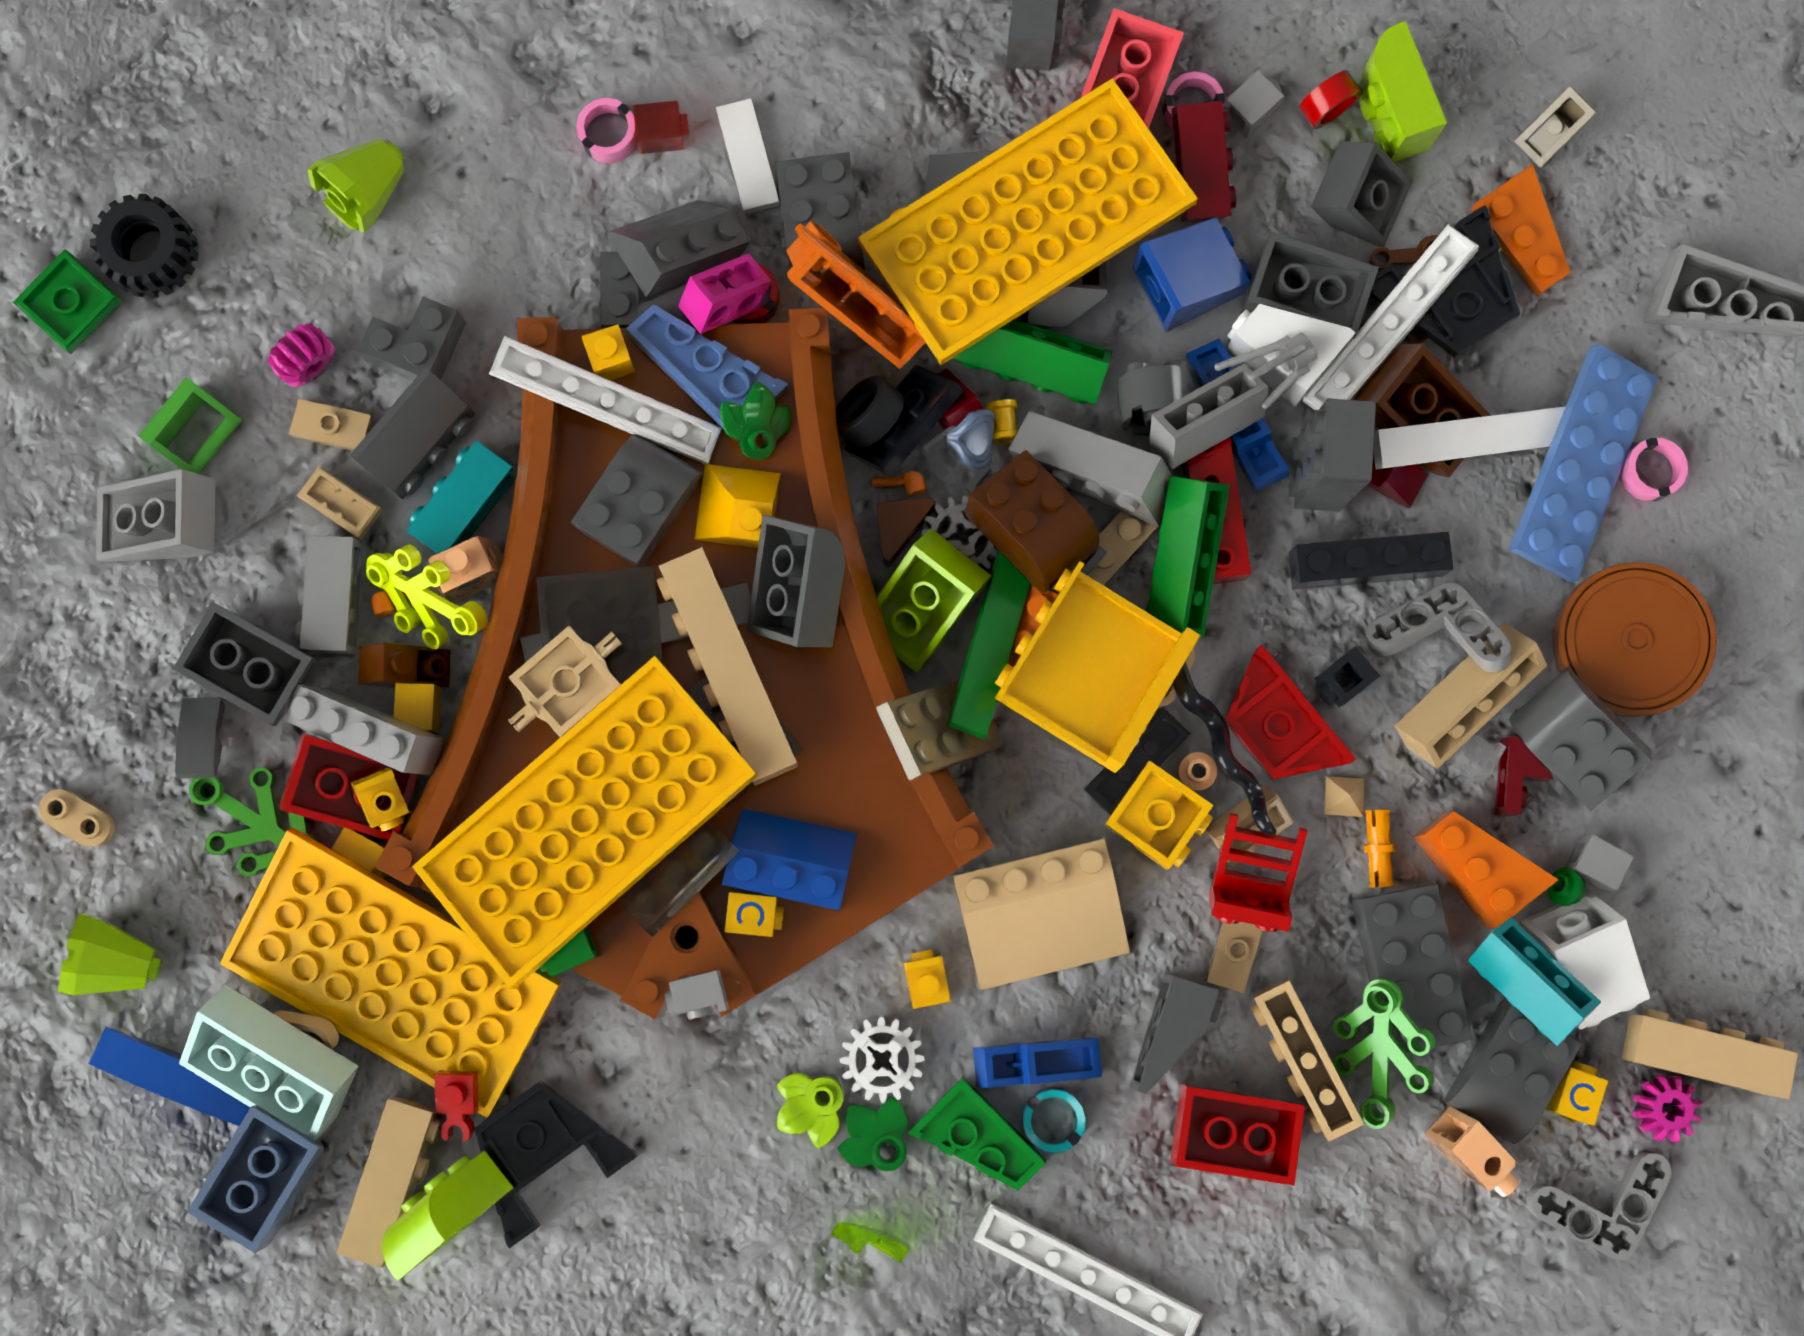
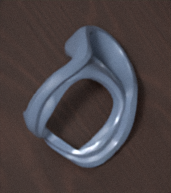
(977, 435)

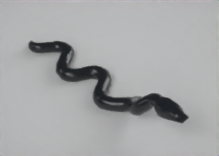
(1221, 747)

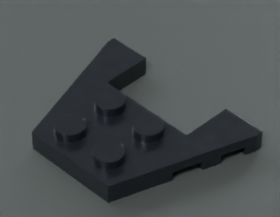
(1474, 302)
(533, 1137)

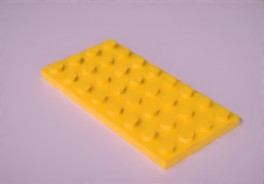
(1027, 221)
(584, 822)
(384, 969)

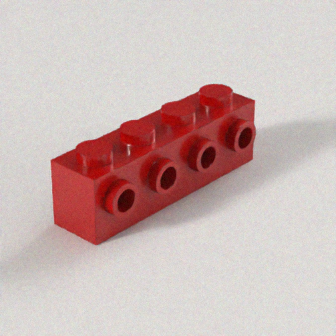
(1218, 466)

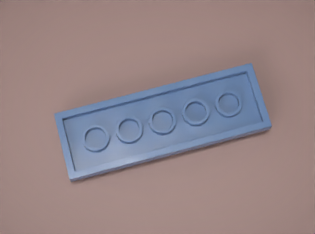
(1583, 463)

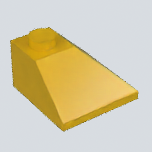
(735, 504)

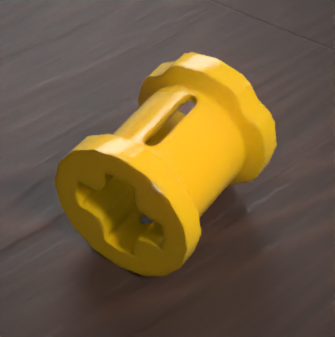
(1005, 422)

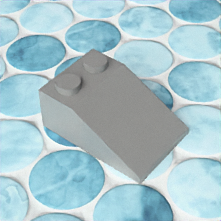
(156, 518)

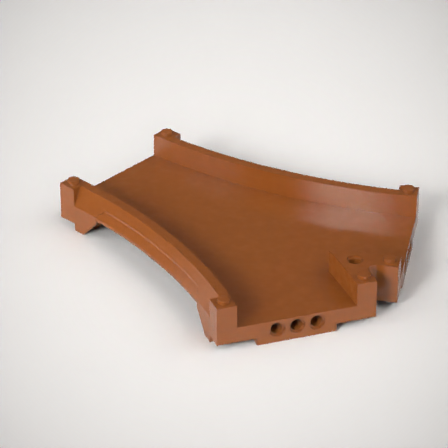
(824, 696)

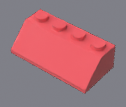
(1137, 58)

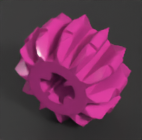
(301, 355)
(1661, 1122)

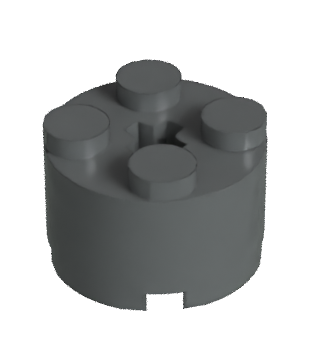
(1149, 389)

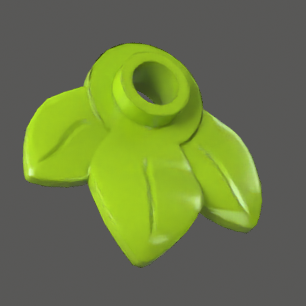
(806, 1111)

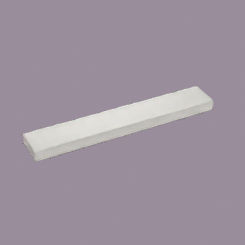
(1393, 318)
(604, 400)
(1465, 437)
(1086, 1274)

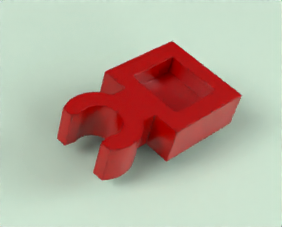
(457, 1097)

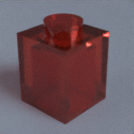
(660, 127)

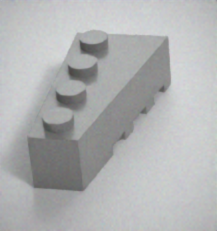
(1724, 295)
(1097, 466)

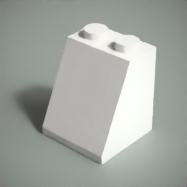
(1271, 324)
(1596, 950)

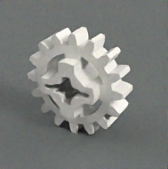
(869, 1072)

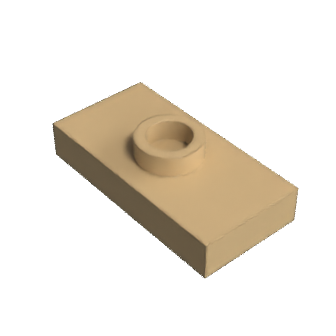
(329, 425)
(340, 502)
(1234, 956)

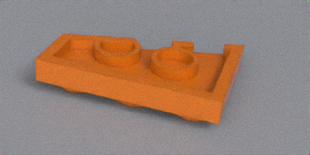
(1526, 230)

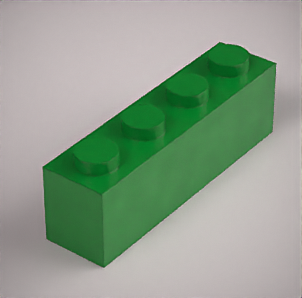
(1042, 359)
(1187, 552)

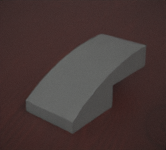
(198, 738)

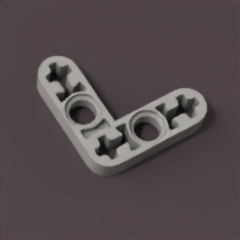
(1448, 616)
(1616, 1217)

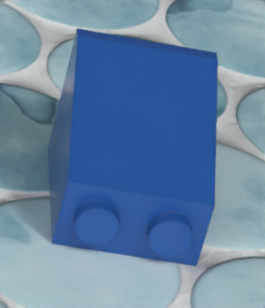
(1190, 272)

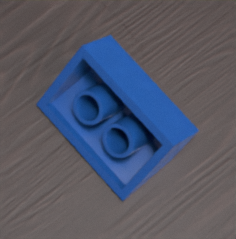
(790, 859)

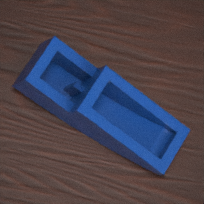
(1037, 1062)

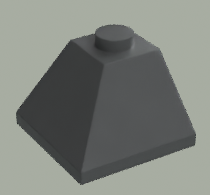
(1070, 301)

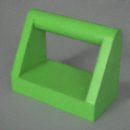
(176, 414)

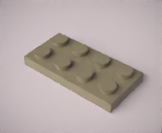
(921, 735)

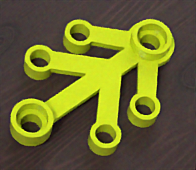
(386, 573)

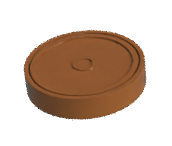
(1636, 637)

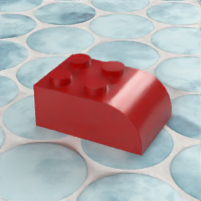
(323, 790)
(1237, 1134)

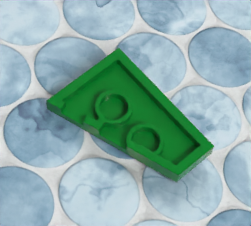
(976, 1132)

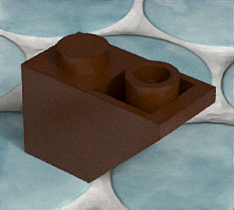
(399, 663)

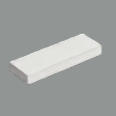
(747, 156)

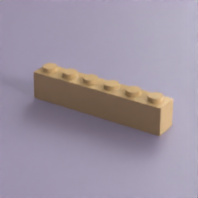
(727, 665)

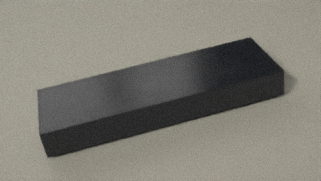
(1156, 744)

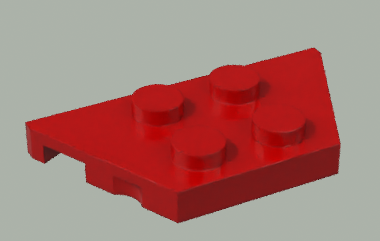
(1280, 723)

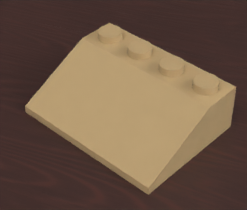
(1041, 914)

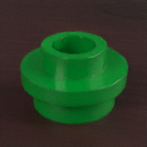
(1573, 890)

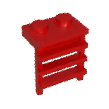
(1251, 897)

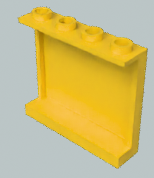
(1094, 669)

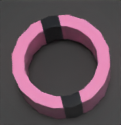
(1187, 80)
(613, 153)
(1676, 458)

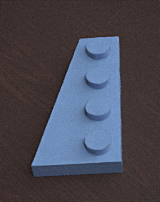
(697, 364)

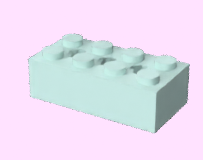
(267, 1063)

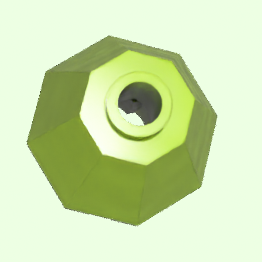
(358, 181)
(105, 959)

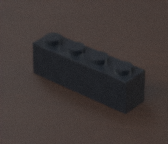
(1370, 560)

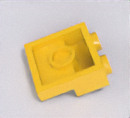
(1160, 816)

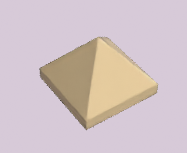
(1344, 796)

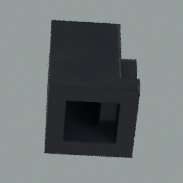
(1358, 675)

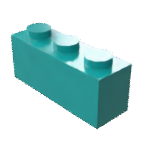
(462, 499)
(1533, 981)

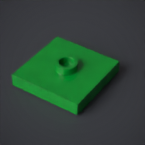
(67, 301)

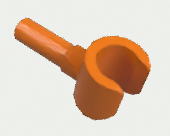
(913, 483)
(382, 604)

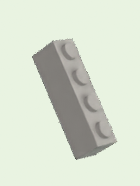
(364, 730)

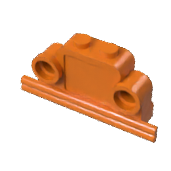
(851, 294)

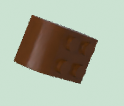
(1416, 391)
(1033, 521)

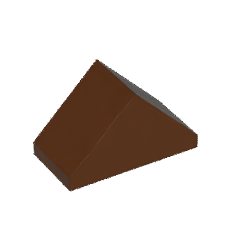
(899, 524)

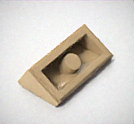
(1276, 811)

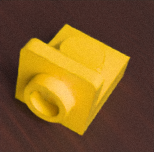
(926, 979)

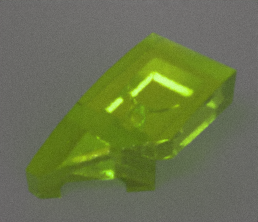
(857, 1236)

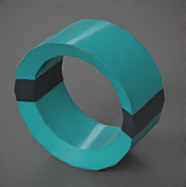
(1075, 1135)

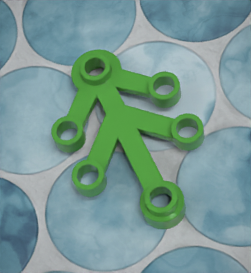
(262, 826)
(1384, 1048)

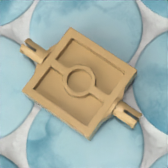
(564, 681)

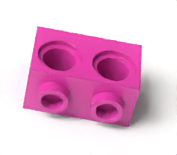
(724, 293)

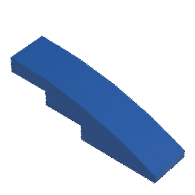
(1253, 444)
(160, 1072)

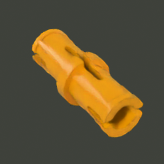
(1379, 848)

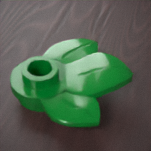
(756, 417)
(872, 1130)

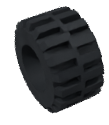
(124, 225)

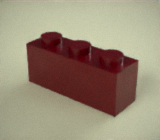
(1204, 158)

